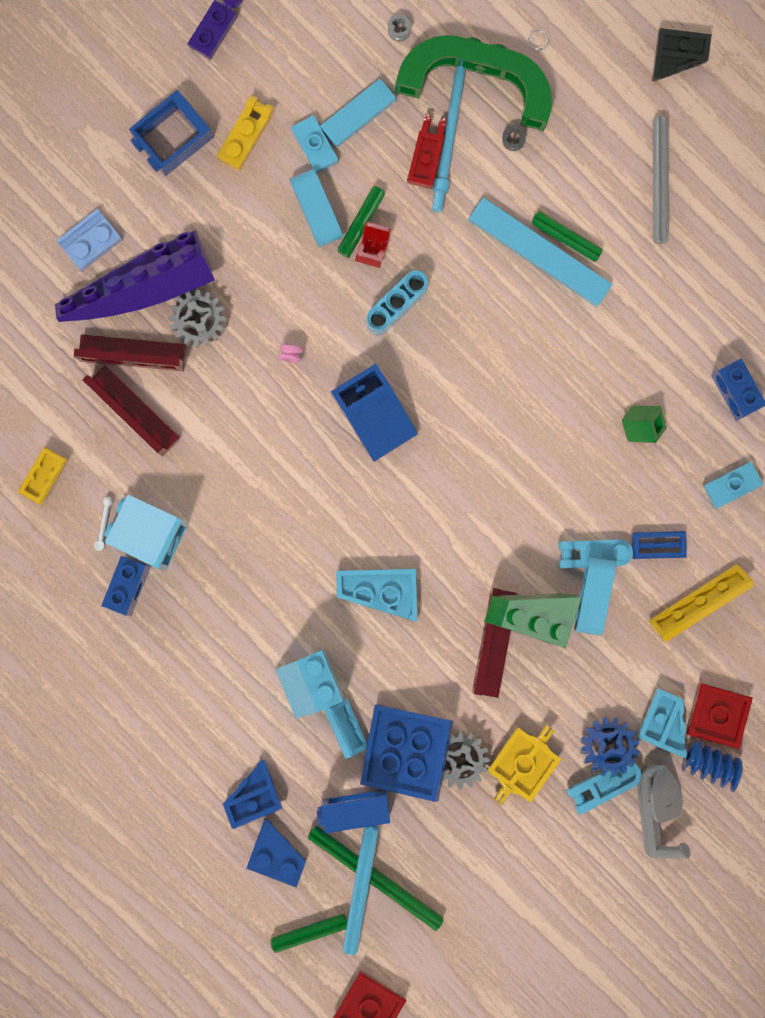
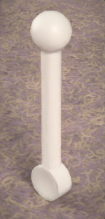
(100, 545)

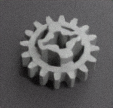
(188, 321)
(475, 766)

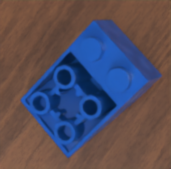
(374, 412)

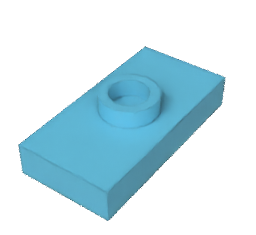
(314, 144)
(733, 485)
(346, 728)

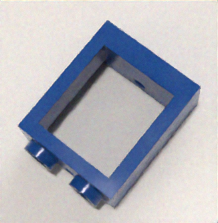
(173, 103)
(354, 811)

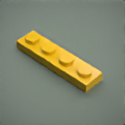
(701, 603)

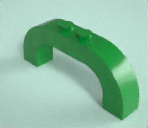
(481, 58)

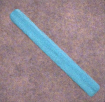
(360, 889)

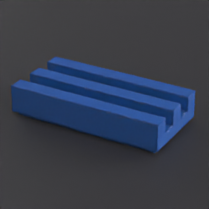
(636, 545)

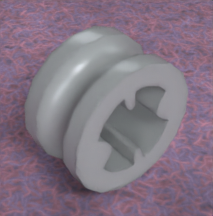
(402, 36)

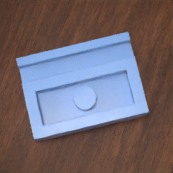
(89, 240)

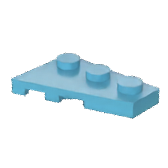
(383, 590)

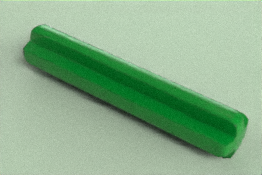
(357, 227)
(567, 236)
(309, 933)

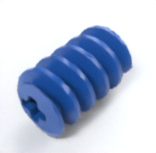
(713, 764)

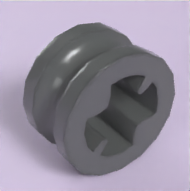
(521, 139)

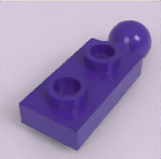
(214, 27)

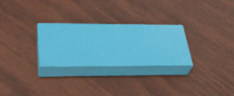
(358, 113)

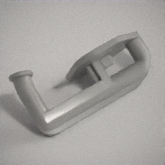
(657, 805)

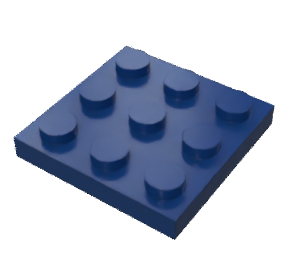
(406, 753)

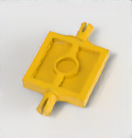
(524, 764)

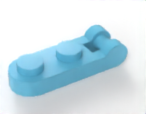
(603, 549)
(603, 788)

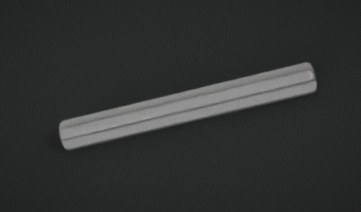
(660, 180)

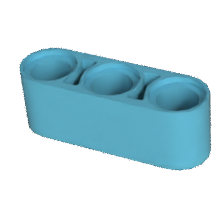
(316, 208)
(403, 291)
(595, 596)

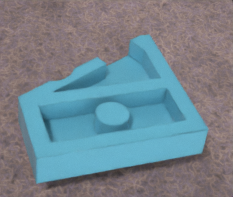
(664, 723)

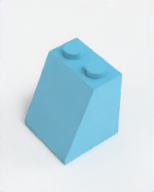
(145, 532)
(310, 684)

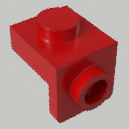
(373, 244)

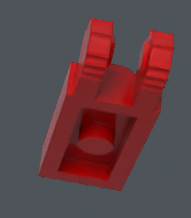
(426, 154)

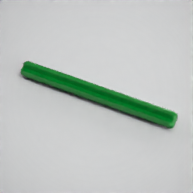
(377, 879)

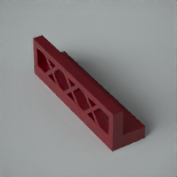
(131, 353)
(132, 410)
(491, 655)

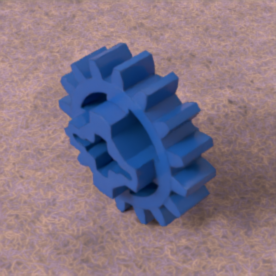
(602, 740)

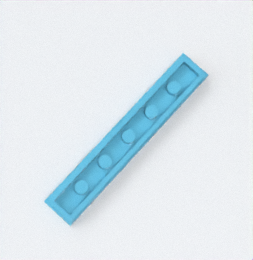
(540, 252)

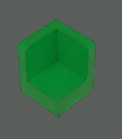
(644, 424)

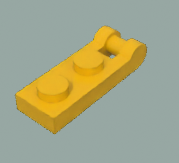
(245, 133)

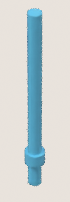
(441, 183)

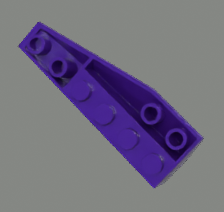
(142, 282)

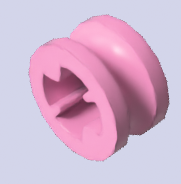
(290, 353)

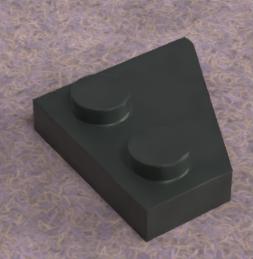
(679, 52)

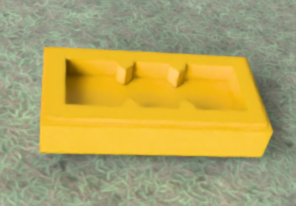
(42, 476)

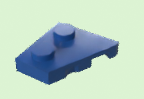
(253, 798)
(275, 856)

